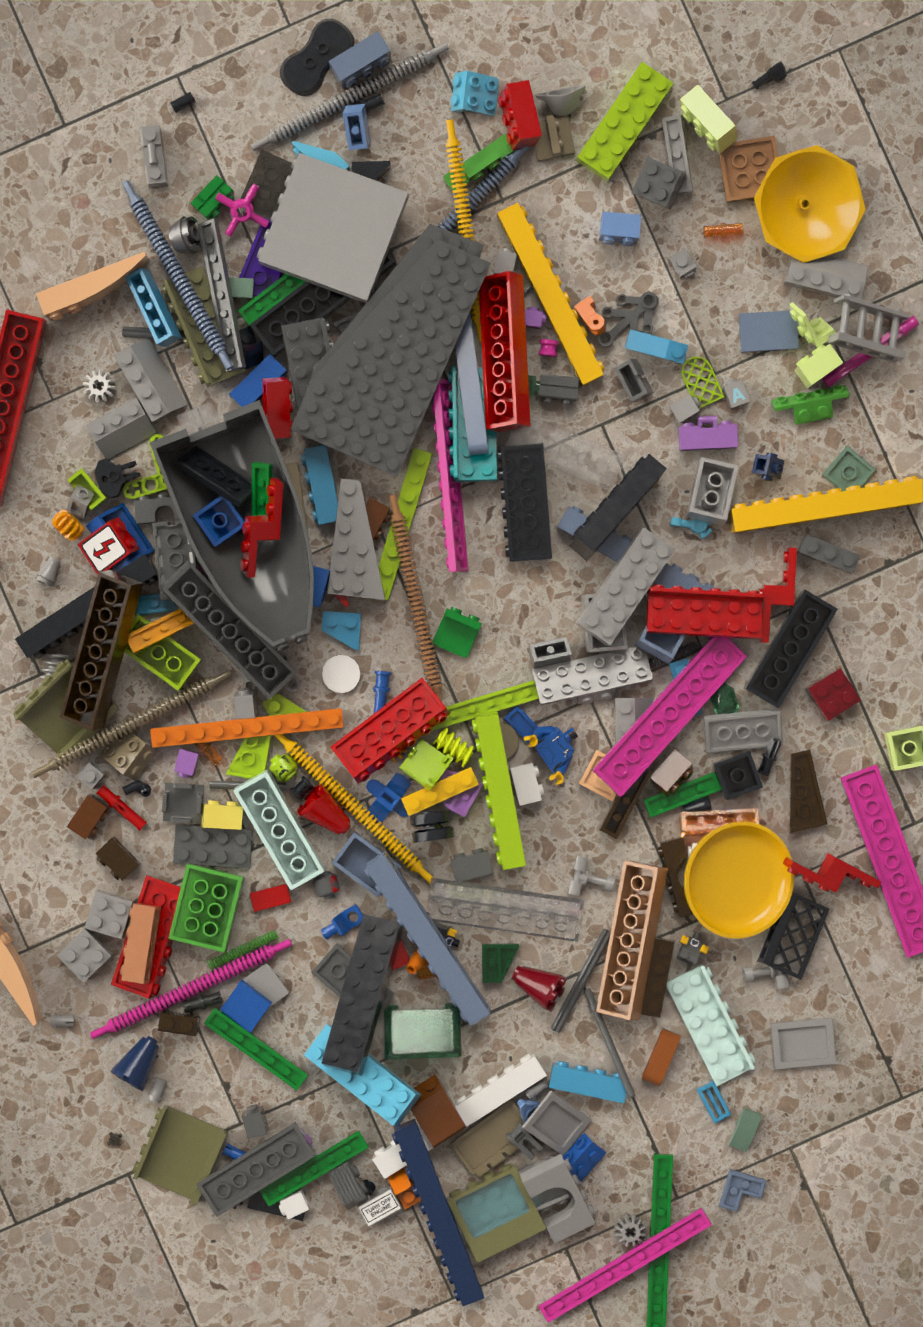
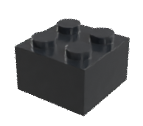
(737, 775)

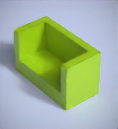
(83, 479)

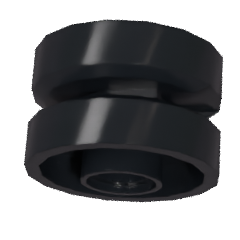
(432, 826)

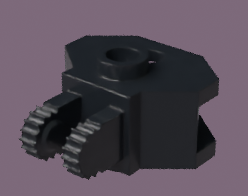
(115, 475)

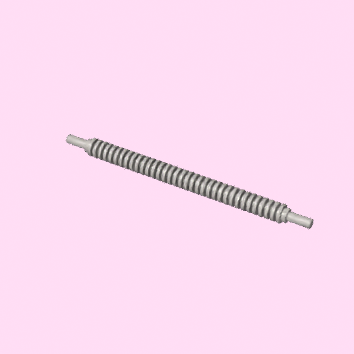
(427, 56)

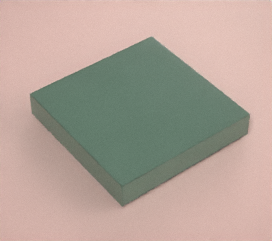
(848, 470)

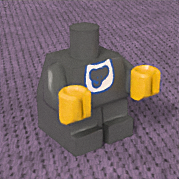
(691, 949)

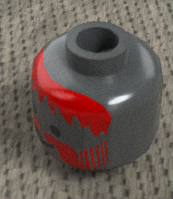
(326, 885)

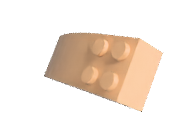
(87, 288)
(16, 978)

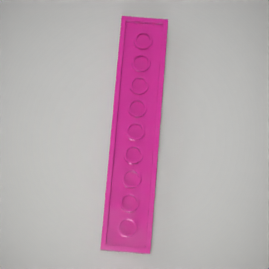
(451, 491)
(668, 714)
(888, 854)

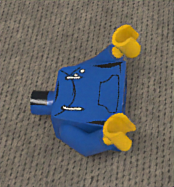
(553, 749)

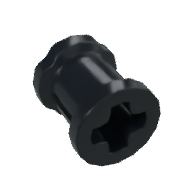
(302, 788)

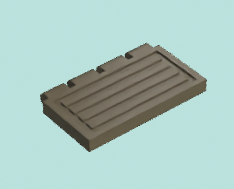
(488, 1139)

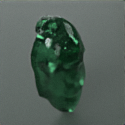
(725, 700)

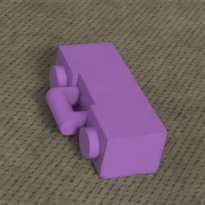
(699, 438)

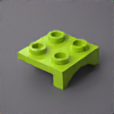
(426, 764)

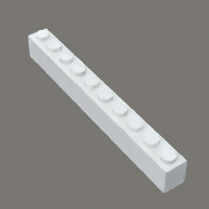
(474, 1106)

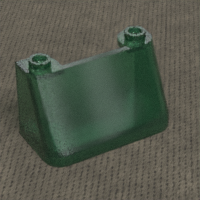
(422, 1032)

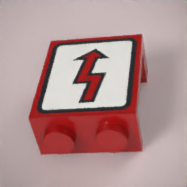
(108, 545)

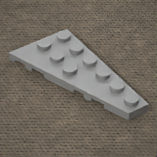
(353, 559)

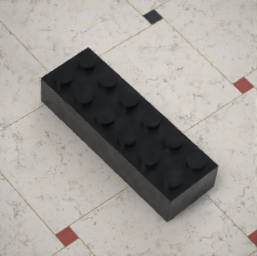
(617, 506)
(790, 648)

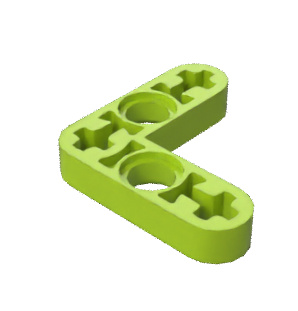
(158, 478)

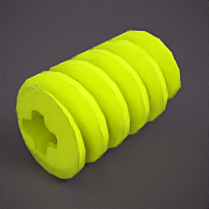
(454, 746)

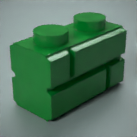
(205, 201)

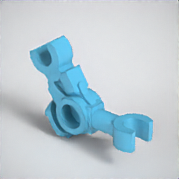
(696, 526)

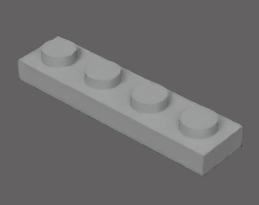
(677, 149)

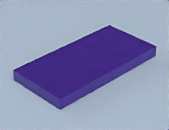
(252, 269)

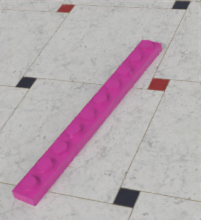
(625, 1264)

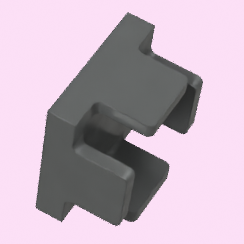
(182, 803)

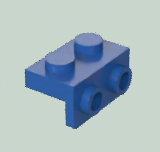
(584, 1156)

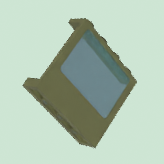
(495, 1212)

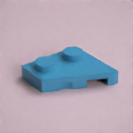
(343, 627)

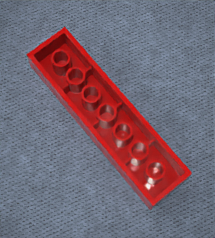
(504, 352)

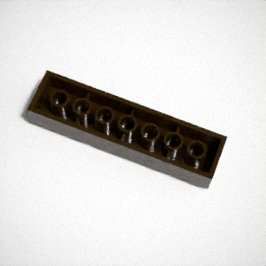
(101, 650)

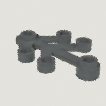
(630, 316)

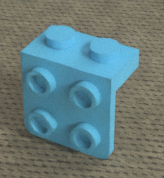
(474, 93)

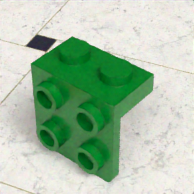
(457, 632)

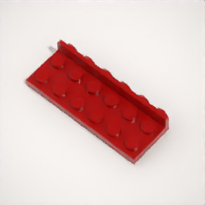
(704, 612)
(390, 730)
(165, 895)

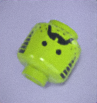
(283, 767)

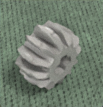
(630, 1223)

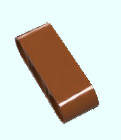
(661, 1057)

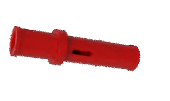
(121, 807)

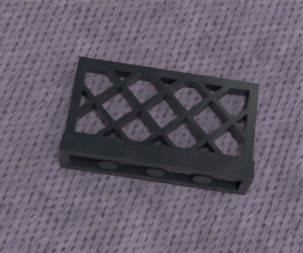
(777, 932)

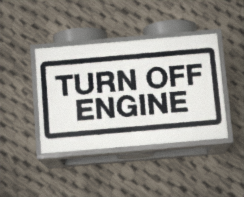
(379, 1205)

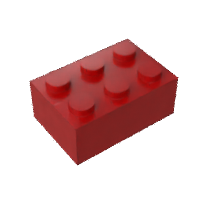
(519, 115)

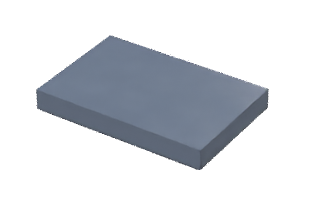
(768, 331)

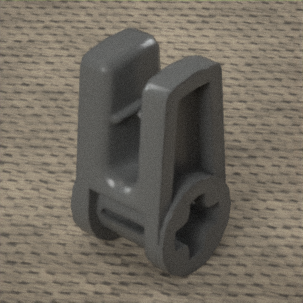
(517, 1137)

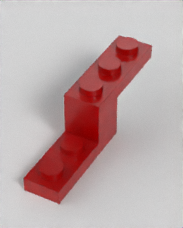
(262, 527)
(779, 594)
(831, 873)

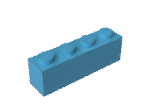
(153, 307)
(322, 484)
(587, 1082)

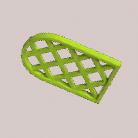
(699, 377)

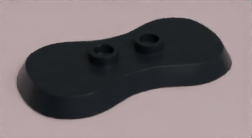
(306, 69)

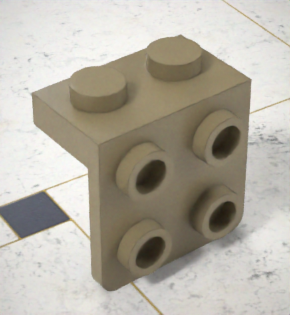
(129, 754)

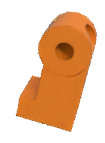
(593, 321)

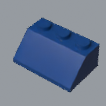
(135, 531)

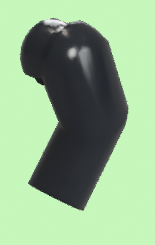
(139, 787)

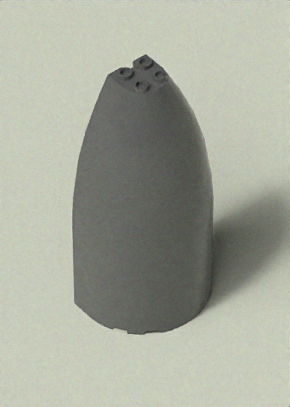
(280, 596)

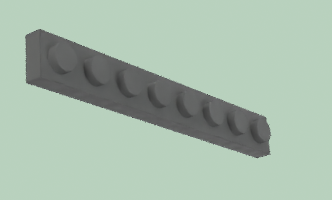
(221, 292)

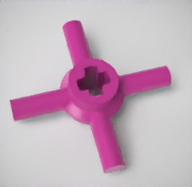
(239, 203)

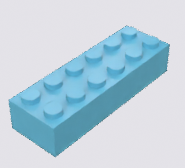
(376, 1087)

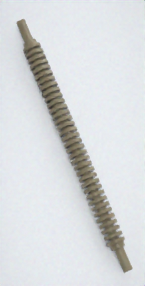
(209, 683)

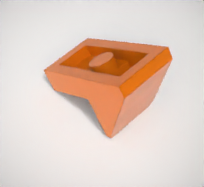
(403, 1188)

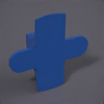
(388, 797)

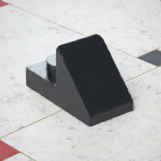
(251, 348)

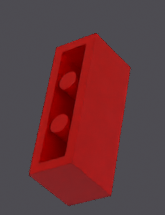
(278, 405)

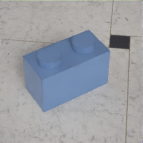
(356, 127)

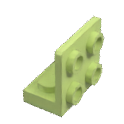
(815, 331)

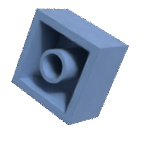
(619, 228)

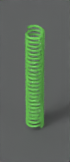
(247, 950)

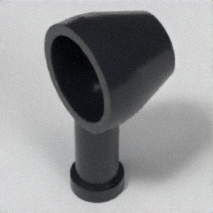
(776, 73)

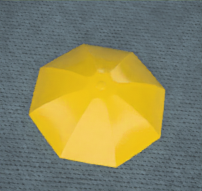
(809, 203)

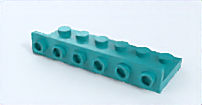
(474, 467)

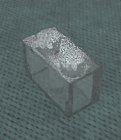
(199, 418)

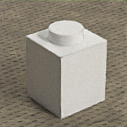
(294, 1204)

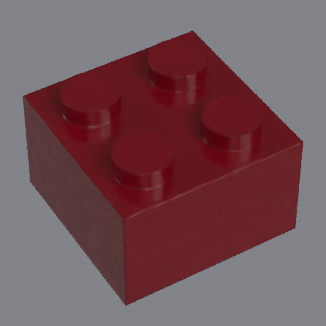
(833, 694)

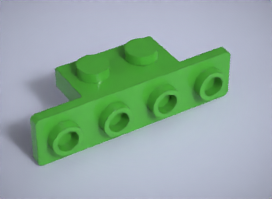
(483, 160)
(811, 405)

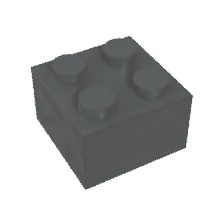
(658, 183)

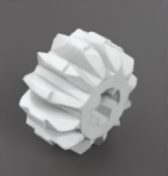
(103, 380)

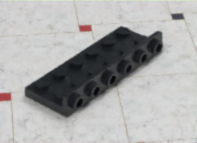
(525, 502)

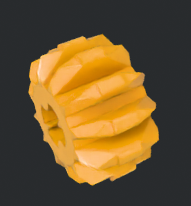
(68, 525)

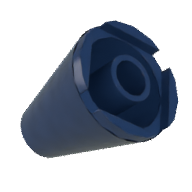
(137, 1063)

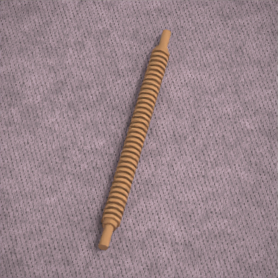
(397, 517)

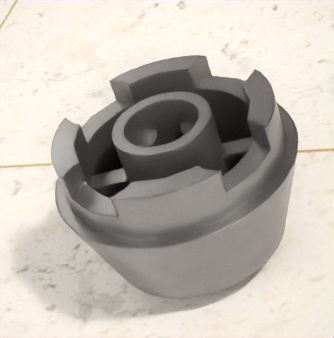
(185, 235)

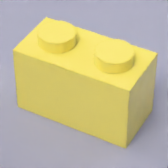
(222, 816)

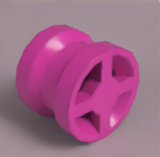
(548, 348)

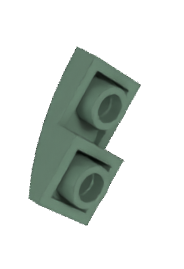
(242, 287)
(745, 1130)

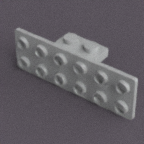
(592, 676)

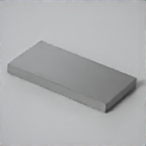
(742, 730)

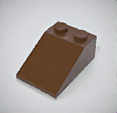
(436, 1112)

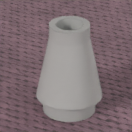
(48, 572)

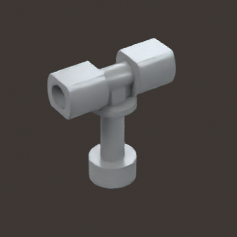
(581, 877)
(781, 978)

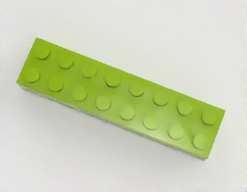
(500, 790)

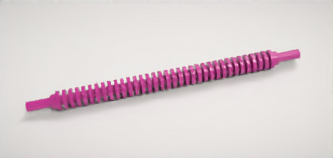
(149, 1008)

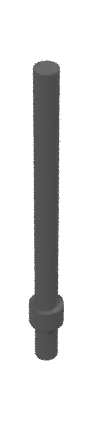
(609, 1043)

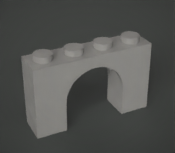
(555, 1174)

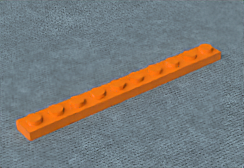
(246, 727)

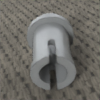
(61, 1021)
(536, 1089)
(157, 1090)

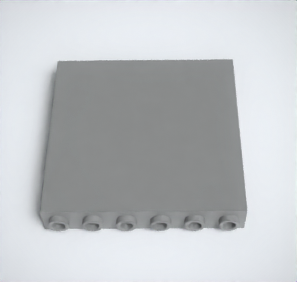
(332, 228)

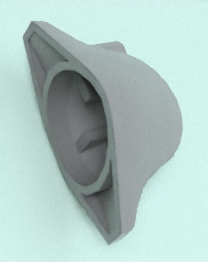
(562, 101)

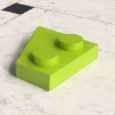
(281, 705)

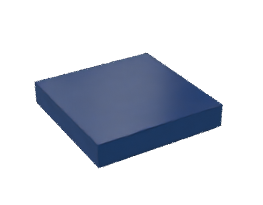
(246, 1006)

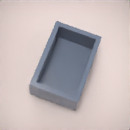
(360, 60)
(660, 645)
(354, 858)

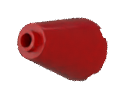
(324, 811)

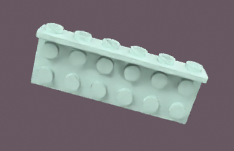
(710, 1024)

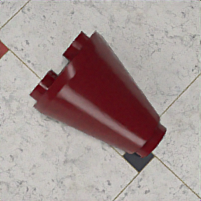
(540, 985)

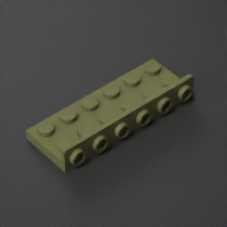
(210, 365)

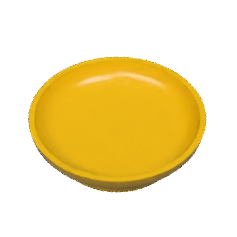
(738, 880)

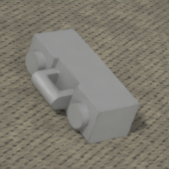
(154, 156)

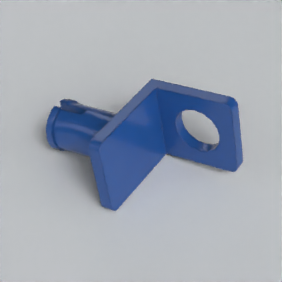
(341, 923)

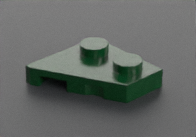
(496, 961)

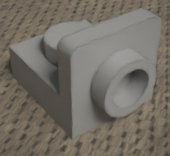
(683, 264)
(80, 501)

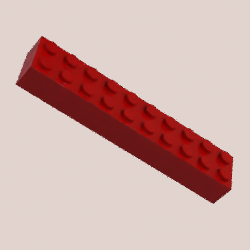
(19, 352)

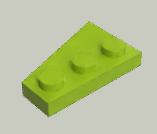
(251, 757)

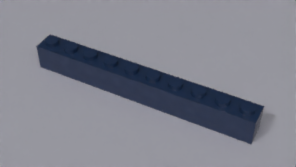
(438, 1212)

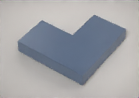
(737, 1185)

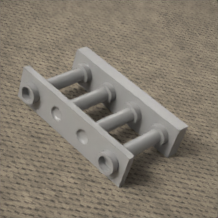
(858, 342)

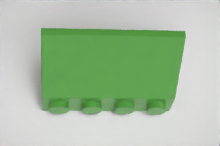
(206, 907)

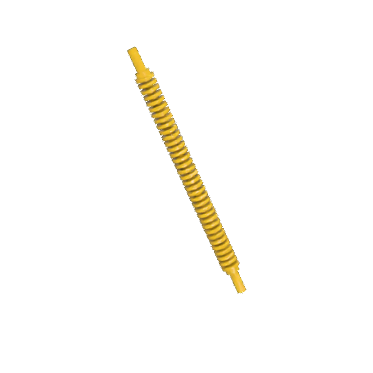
(459, 185)
(416, 866)

